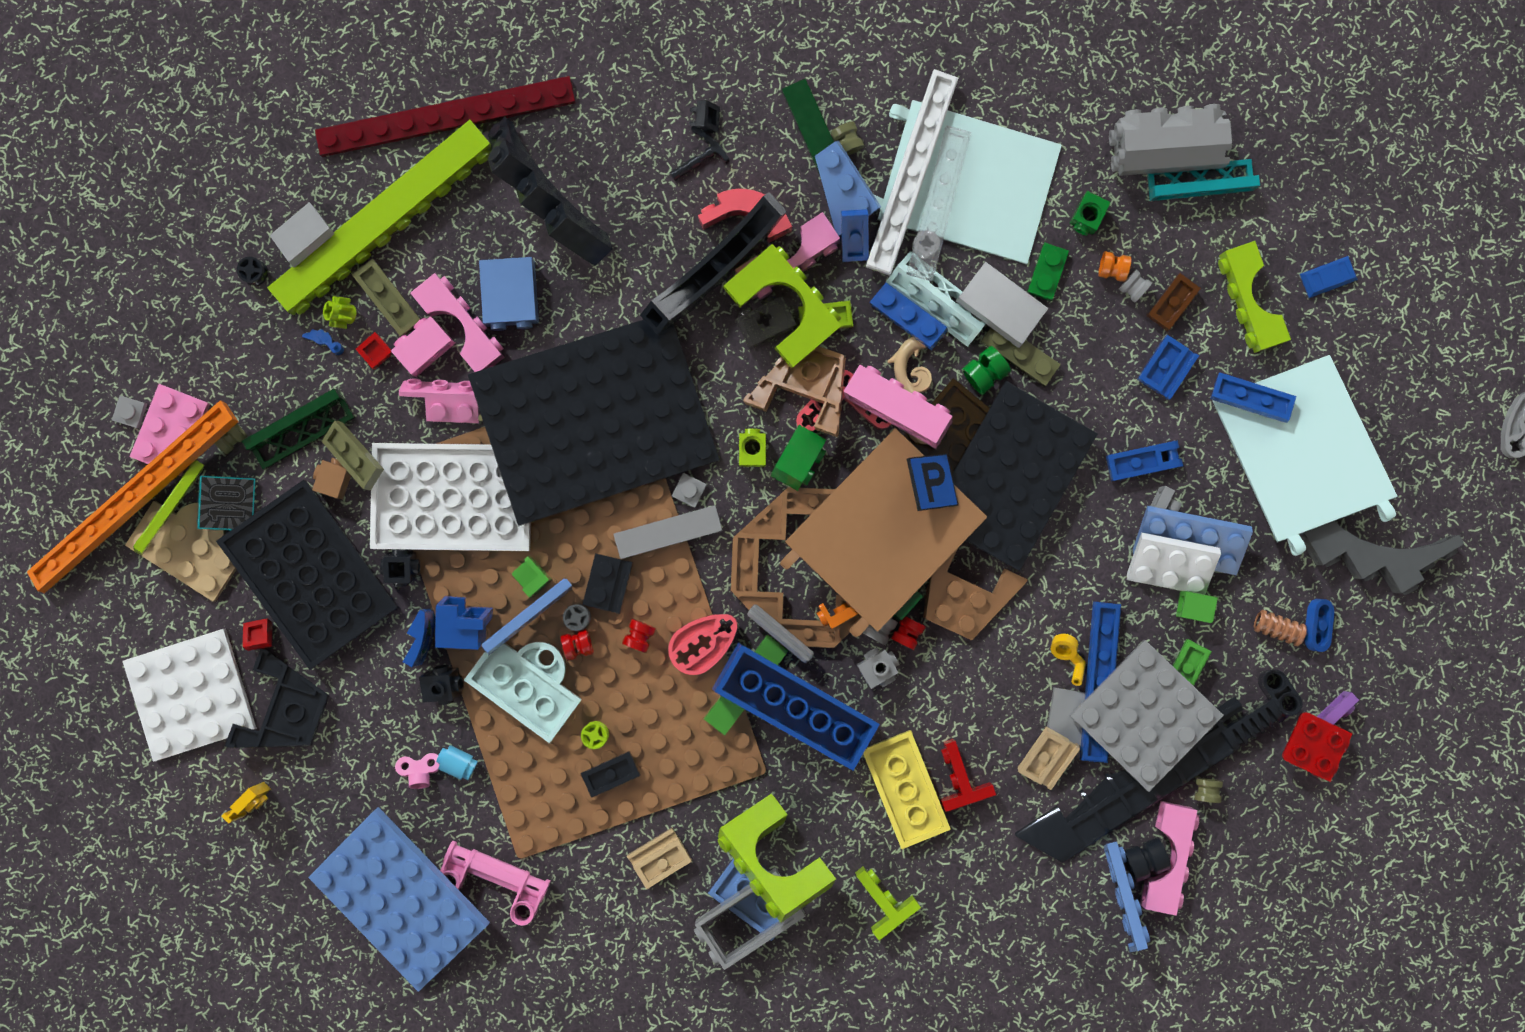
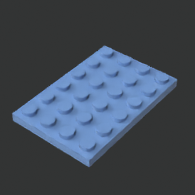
(398, 899)

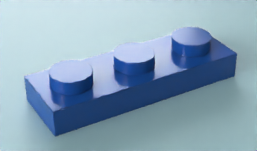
(908, 316)
(1253, 397)

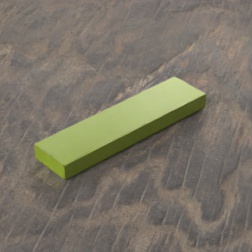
(168, 507)

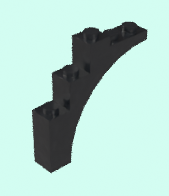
(536, 193)
(716, 266)

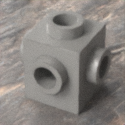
(868, 667)

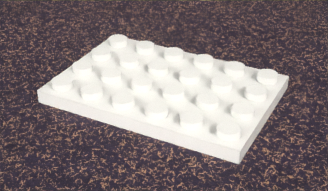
(442, 500)

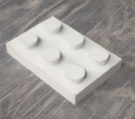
(1173, 563)

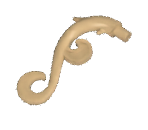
(900, 361)

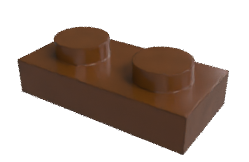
(1173, 302)

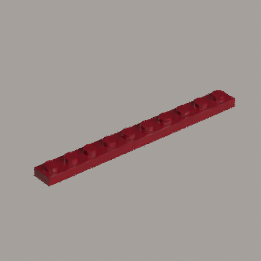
(444, 116)

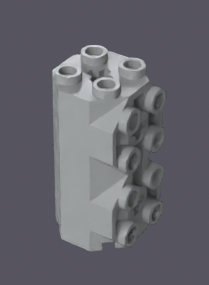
(1170, 142)

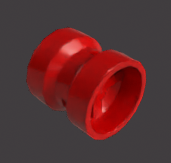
(909, 627)
(638, 635)
(582, 641)

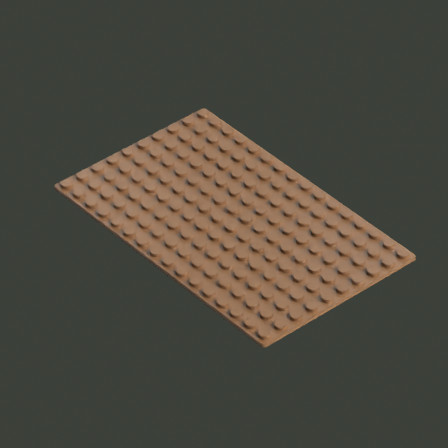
(634, 693)

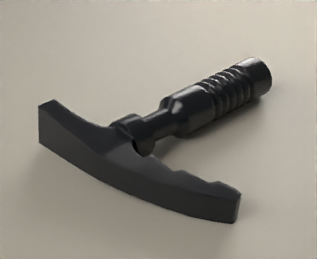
(696, 161)

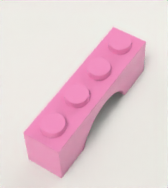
(817, 239)
(437, 299)
(1164, 890)

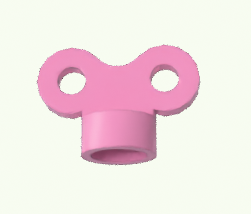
(418, 771)

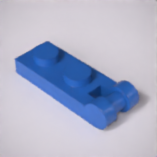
(1143, 461)

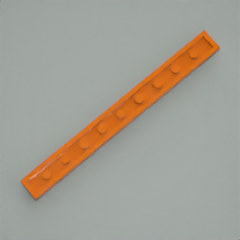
(132, 496)

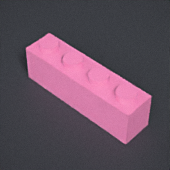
(898, 406)

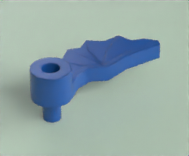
(324, 338)

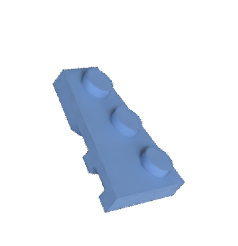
(843, 184)

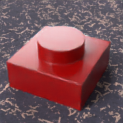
(374, 350)
(257, 634)

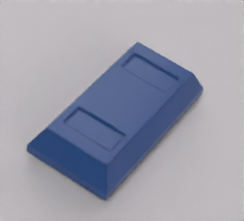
(1328, 277)

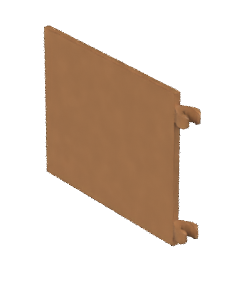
(873, 539)

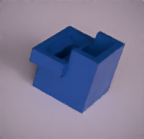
(460, 625)

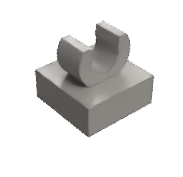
(1163, 499)

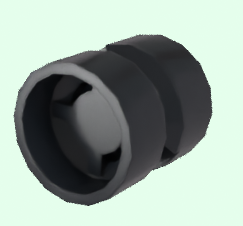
(1149, 858)

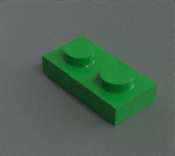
(1047, 271)

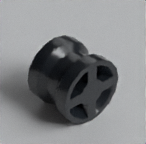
(246, 269)

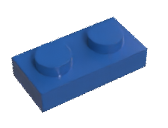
(854, 235)

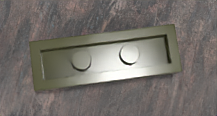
(386, 297)
(1026, 358)
(352, 455)

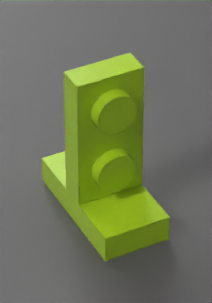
(886, 901)

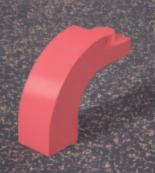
(739, 202)

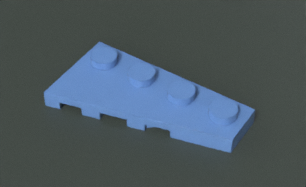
(1131, 922)

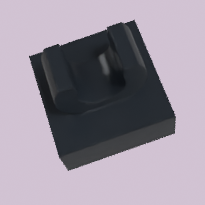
(706, 116)

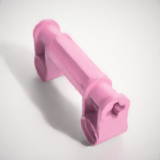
(529, 889)

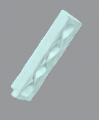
(937, 301)

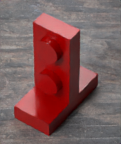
(960, 781)

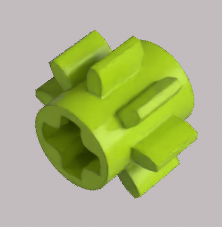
(339, 312)

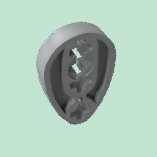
(1514, 428)

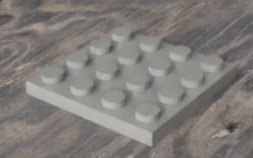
(1146, 715)

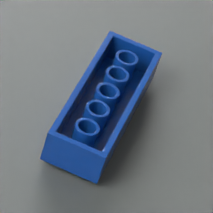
(795, 706)

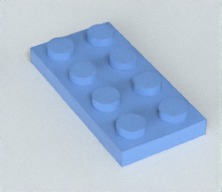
(1227, 536)

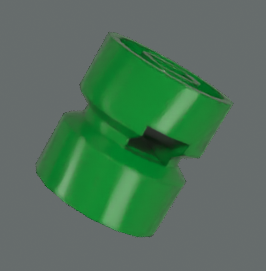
(988, 368)

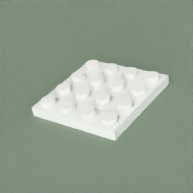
(188, 694)

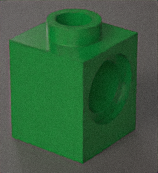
(1097, 206)

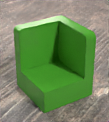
(531, 577)
(1196, 606)

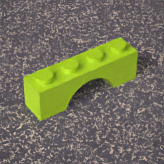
(1262, 328)

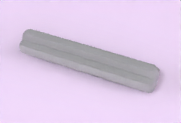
(780, 633)

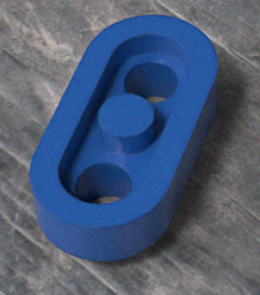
(1319, 625)

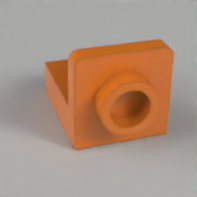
(842, 614)

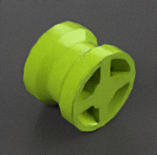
(589, 737)

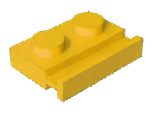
(251, 799)

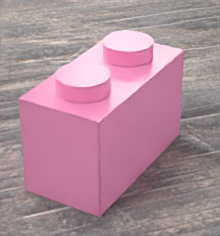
(422, 346)

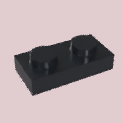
(610, 774)

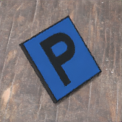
(932, 482)

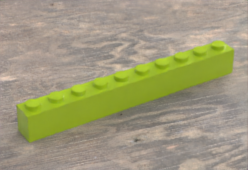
(381, 218)

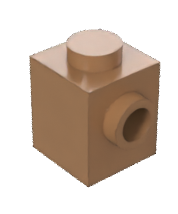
(331, 479)

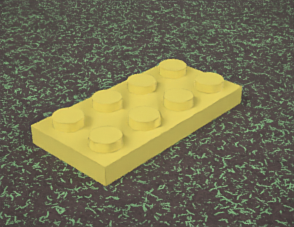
(906, 789)

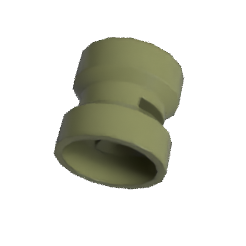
(848, 137)
(228, 440)

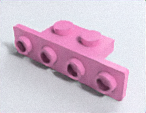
(444, 400)

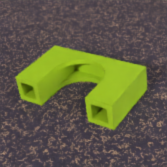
(773, 269)
(782, 894)

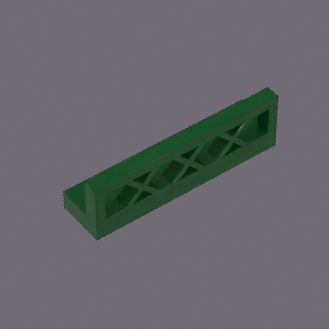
(292, 421)

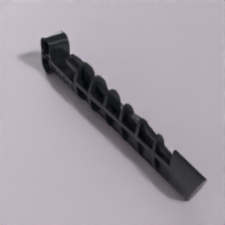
(1122, 797)

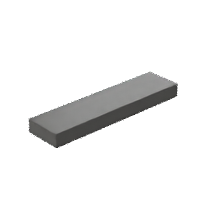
(667, 532)

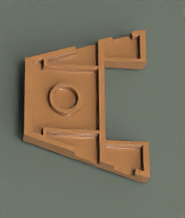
(814, 377)
(963, 605)

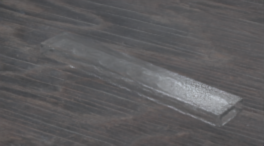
(938, 203)

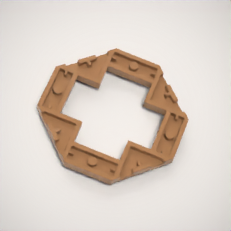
(745, 554)

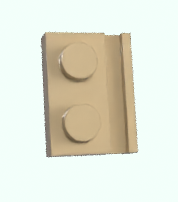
(1048, 758)
(659, 858)

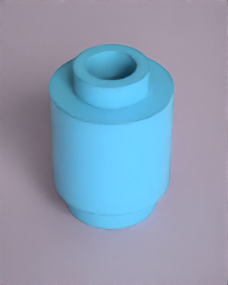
(456, 763)

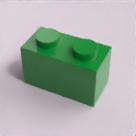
(798, 457)

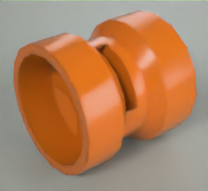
(1114, 266)

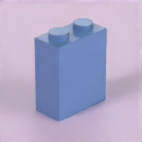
(508, 293)

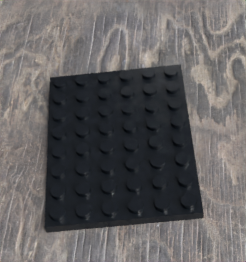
(592, 419)

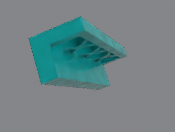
(1202, 186)

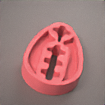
(690, 634)

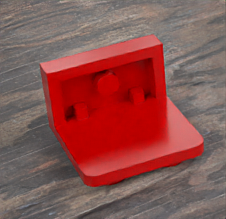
(1316, 746)

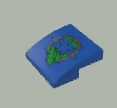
(422, 630)

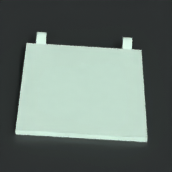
(998, 187)
(1315, 463)

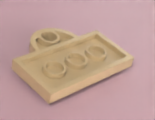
(187, 551)

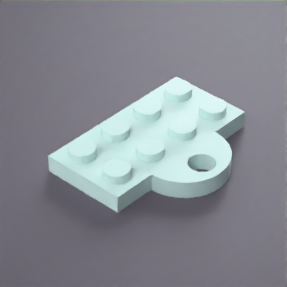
(526, 686)

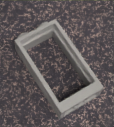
(717, 953)

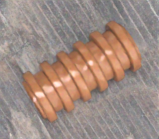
(1281, 628)

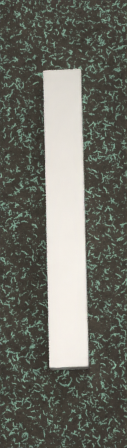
(911, 172)

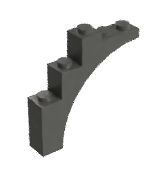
(1364, 558)

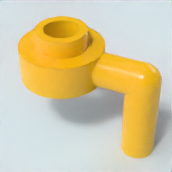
(1065, 648)

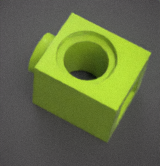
(755, 460)

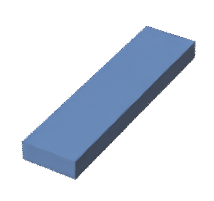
(526, 616)

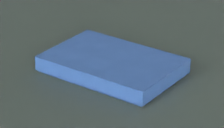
(751, 908)

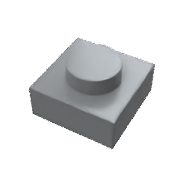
(129, 412)
(689, 490)

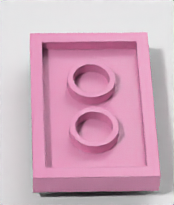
(165, 421)

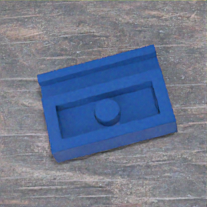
(1167, 367)

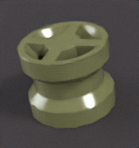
(1208, 790)

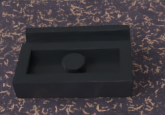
(607, 583)

